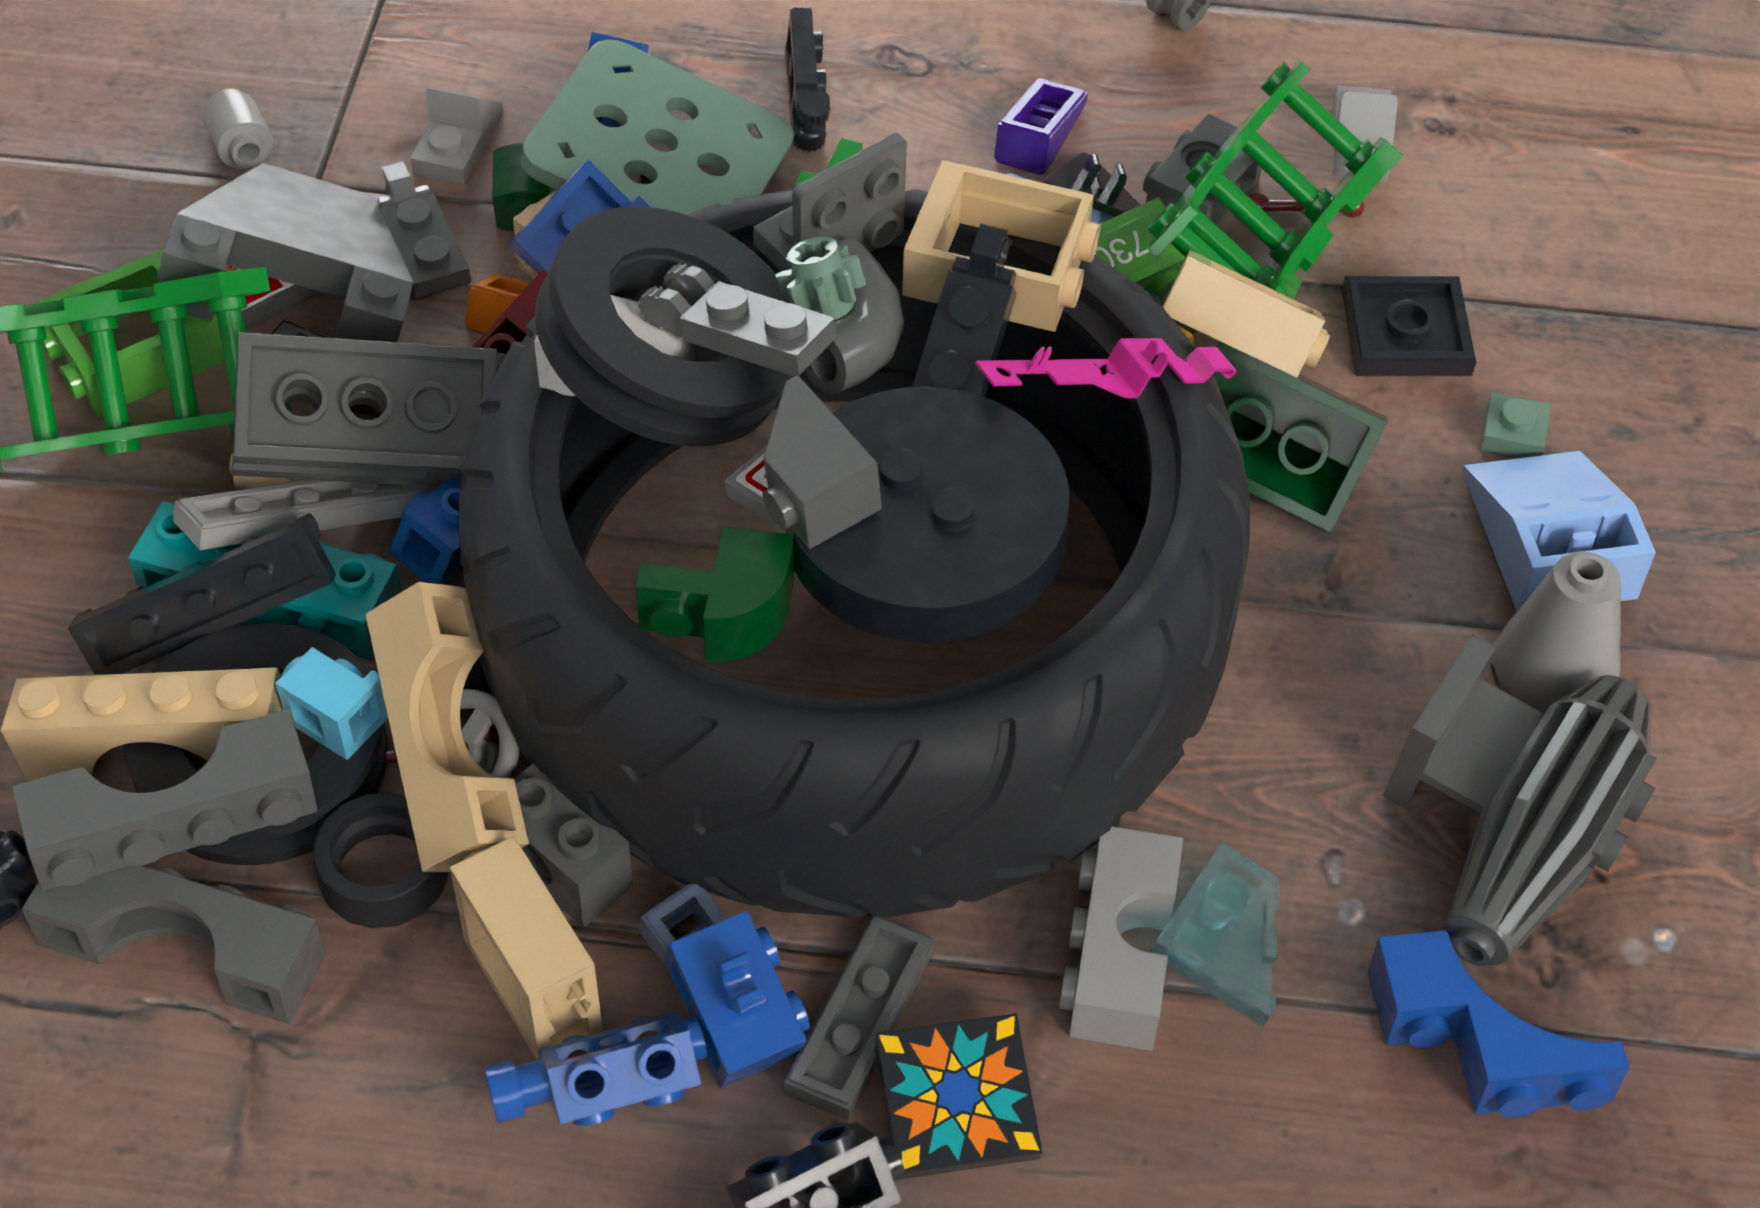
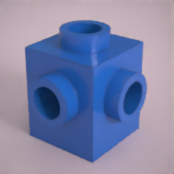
(427, 525)

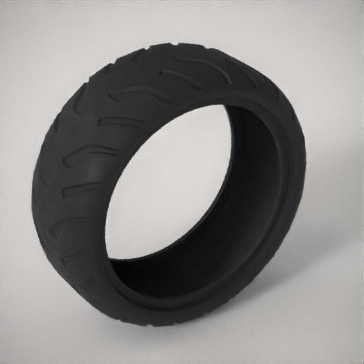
(868, 796)

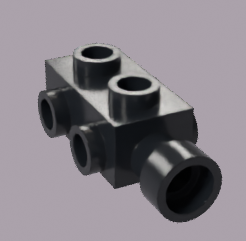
(803, 1181)

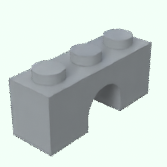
(1118, 986)

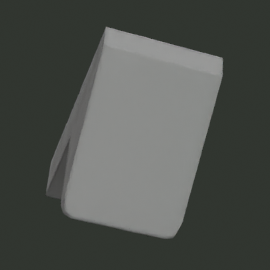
(1367, 115)
(454, 135)

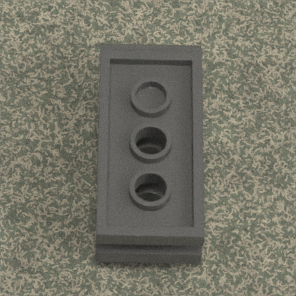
(419, 391)

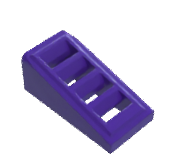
(1035, 132)

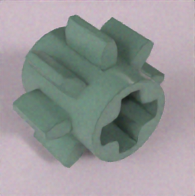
(821, 277)

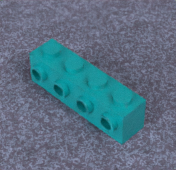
(333, 610)

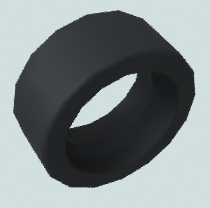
(371, 905)

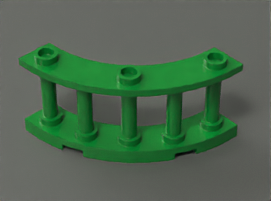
(1192, 230)
(98, 318)

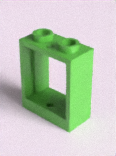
(140, 364)

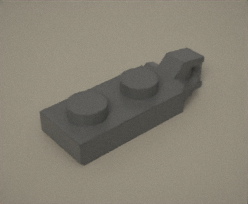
(421, 234)

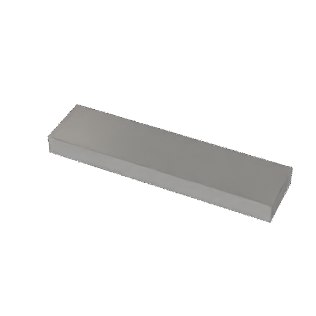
(258, 511)

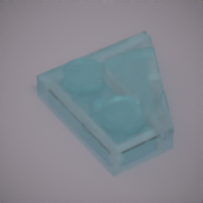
(1227, 933)

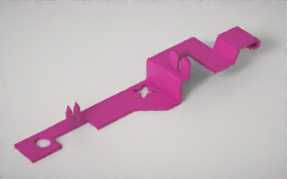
(1127, 367)

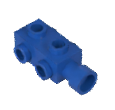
(609, 1077)

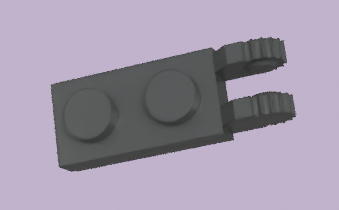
(737, 321)

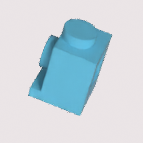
(332, 701)

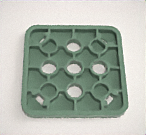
(641, 105)

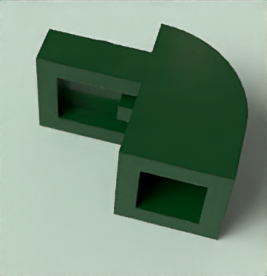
(733, 606)

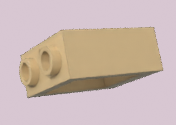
(1023, 209)
(1246, 315)
(526, 946)

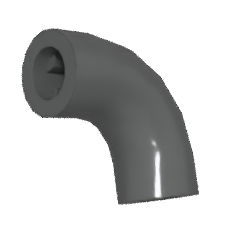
(865, 334)

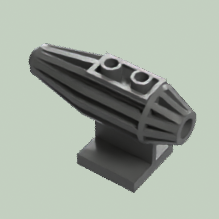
(1544, 792)

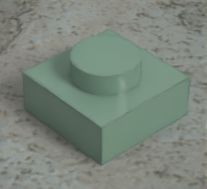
(1515, 426)

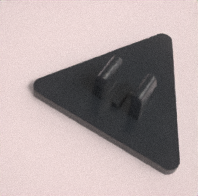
(1089, 176)

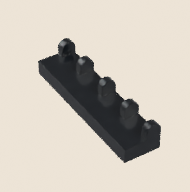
(204, 599)

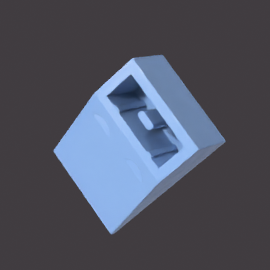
(1556, 507)

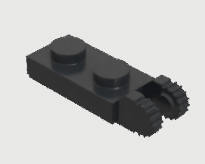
(806, 83)

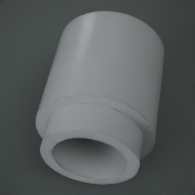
(237, 129)

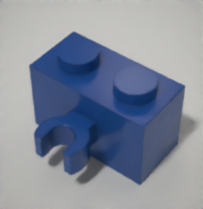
(733, 990)

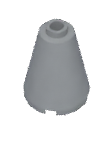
(1562, 632)

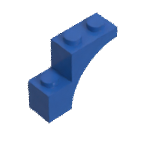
(1506, 1062)

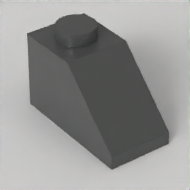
(816, 469)

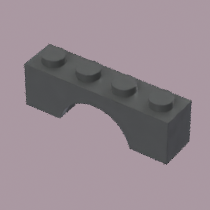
(88, 829)
(259, 949)

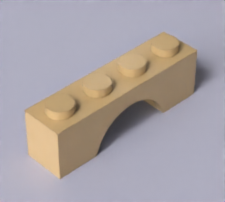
(423, 657)
(76, 719)

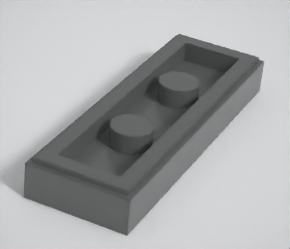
(864, 1001)

